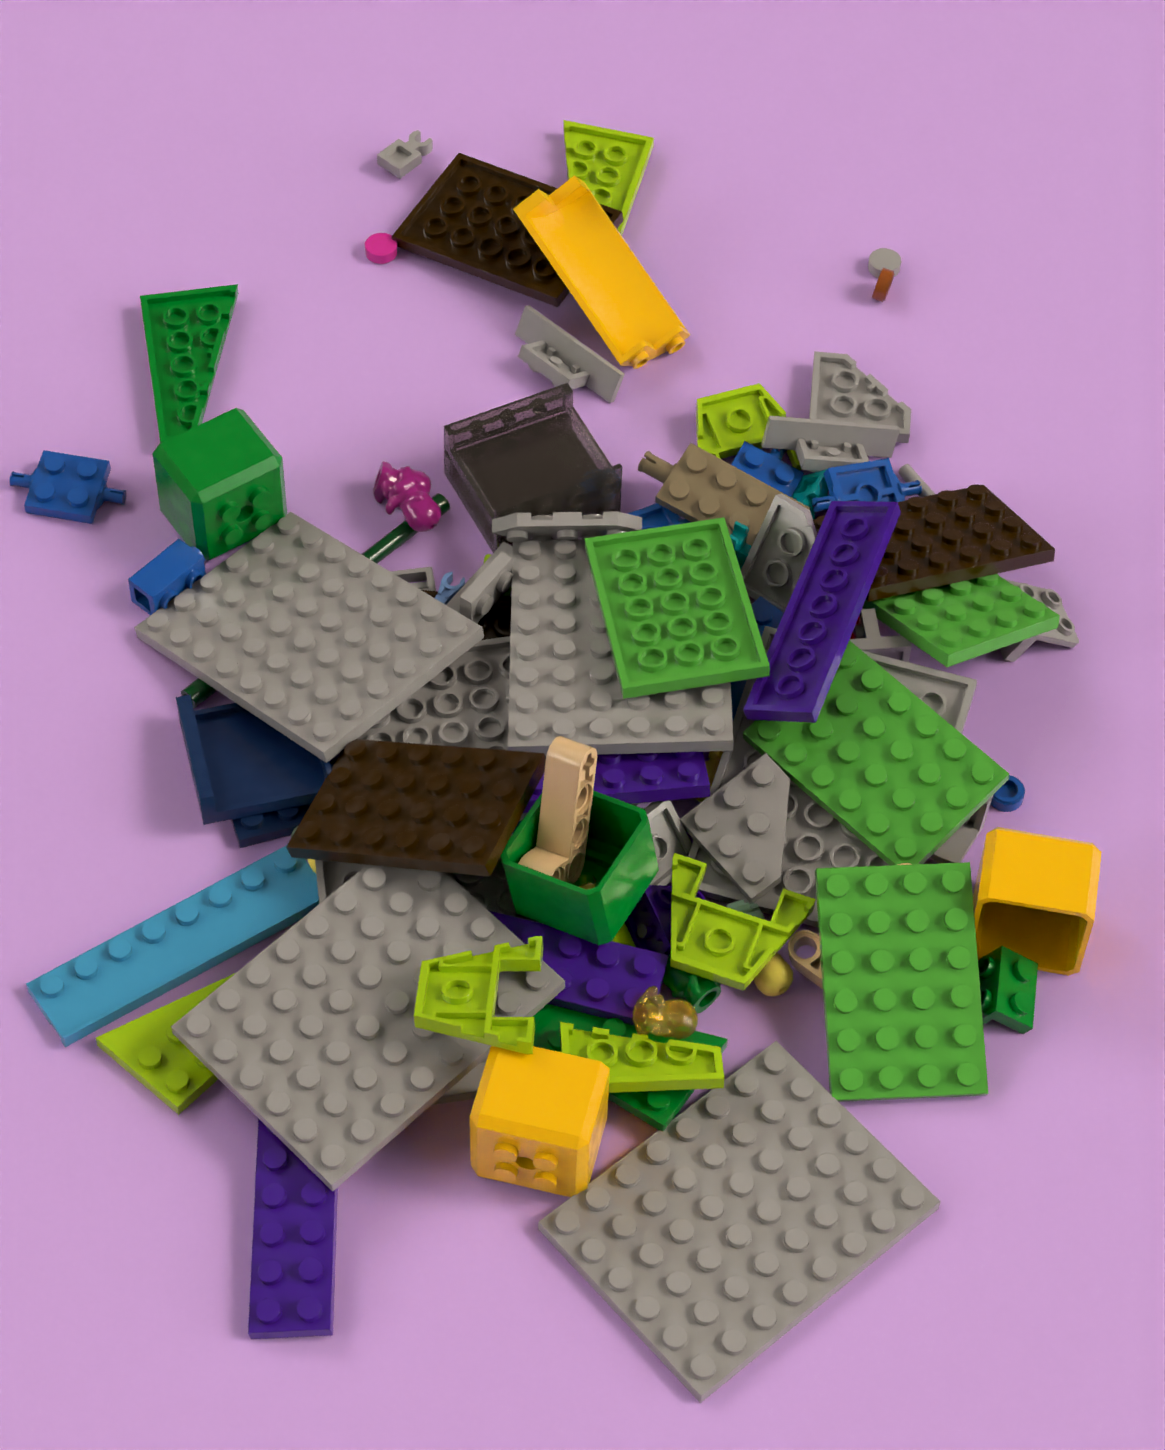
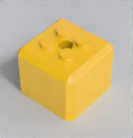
(1036, 897)
(539, 1119)

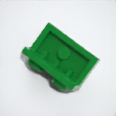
(1008, 989)

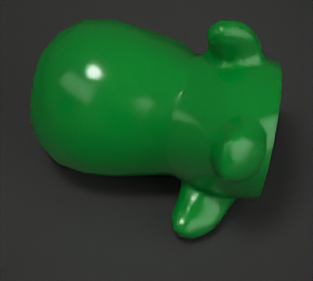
(695, 989)

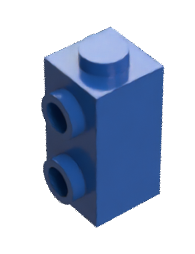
(166, 576)

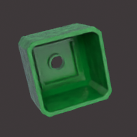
(220, 483)
(617, 860)

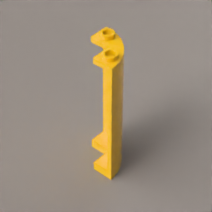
(602, 273)

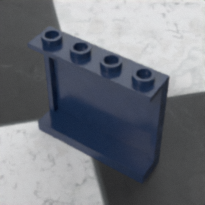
(245, 764)

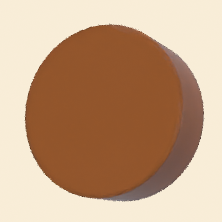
(883, 284)

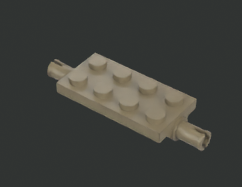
(710, 488)

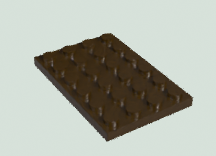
(473, 228)
(954, 540)
(418, 806)

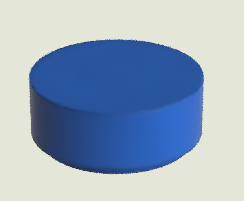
(1009, 796)

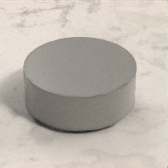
(884, 258)

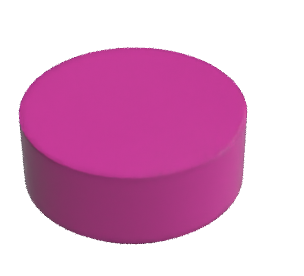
(380, 248)

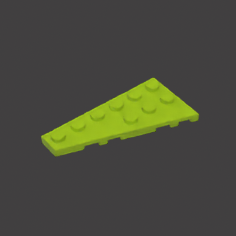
(608, 163)
(158, 1057)

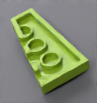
(644, 1064)

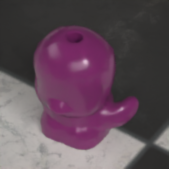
(388, 477)
(416, 504)

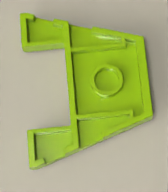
(736, 417)
(721, 940)
(460, 996)

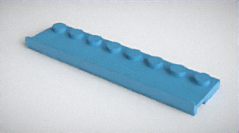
(175, 945)

